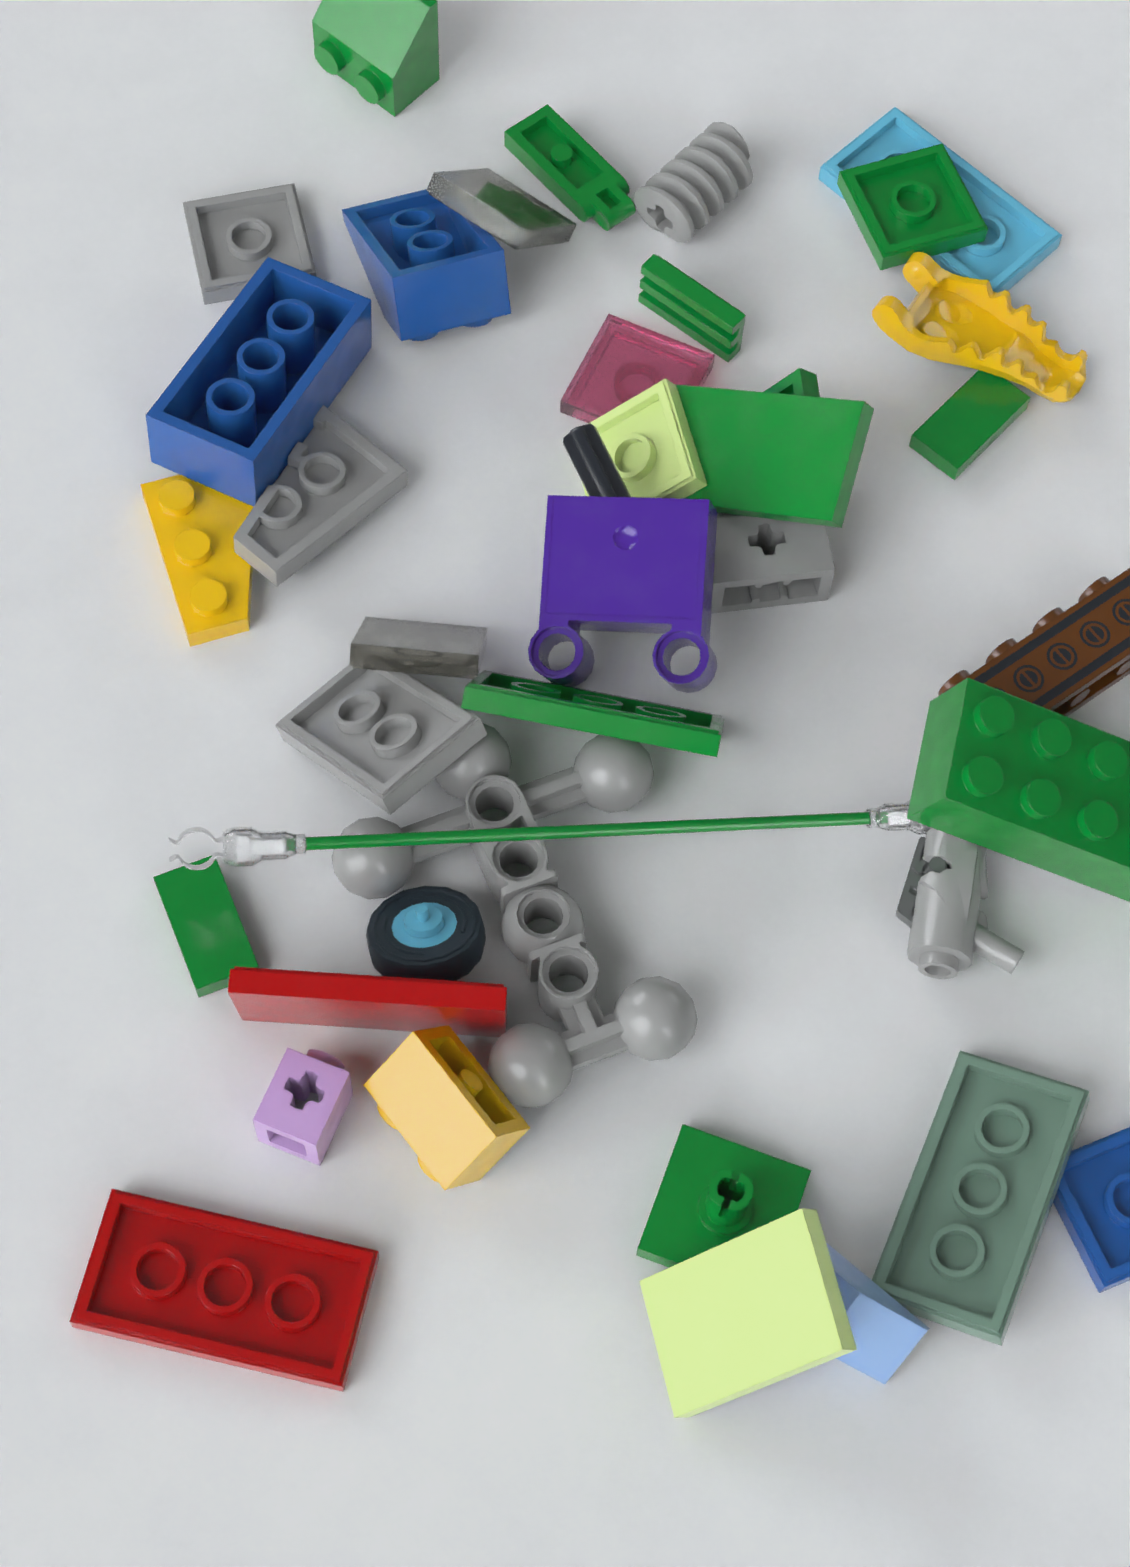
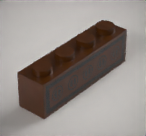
(1068, 654)

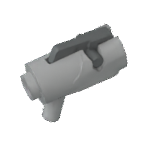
(943, 908)

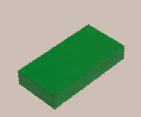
(969, 422)
(205, 925)

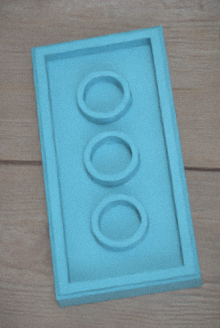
(1015, 235)

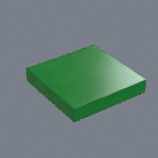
(911, 206)

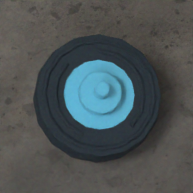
(426, 934)

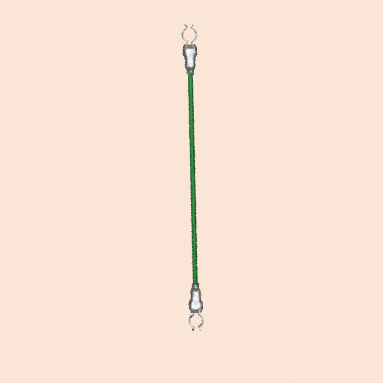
(249, 846)

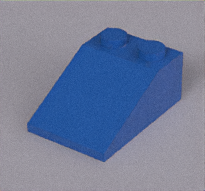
(428, 265)

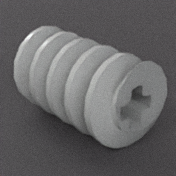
(696, 183)

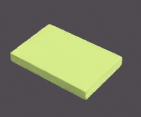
(747, 1314)

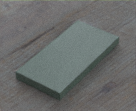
(980, 1196)

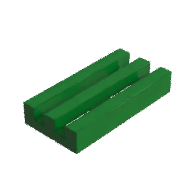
(691, 307)

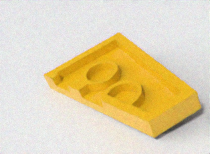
(197, 549)

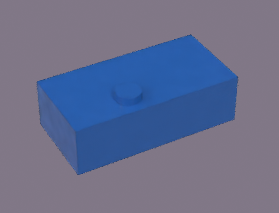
(259, 381)

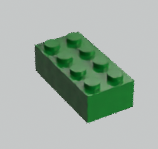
(1026, 785)

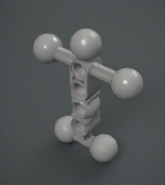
(530, 1060)

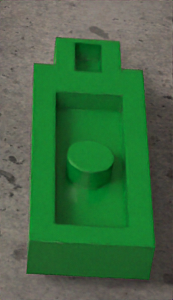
(570, 168)

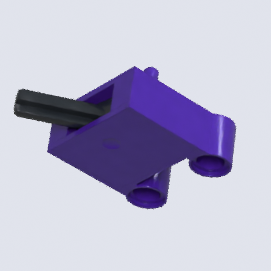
(624, 569)

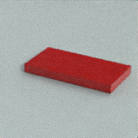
(368, 1001)
(226, 1289)

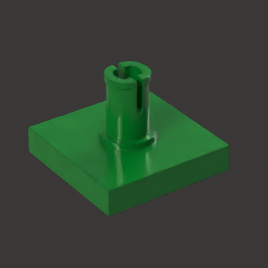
(715, 1195)

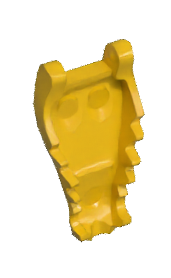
(977, 328)

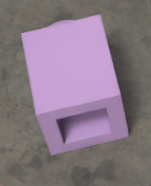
(310, 1129)

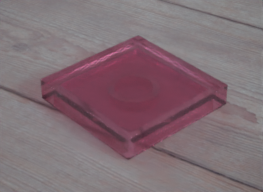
(627, 362)

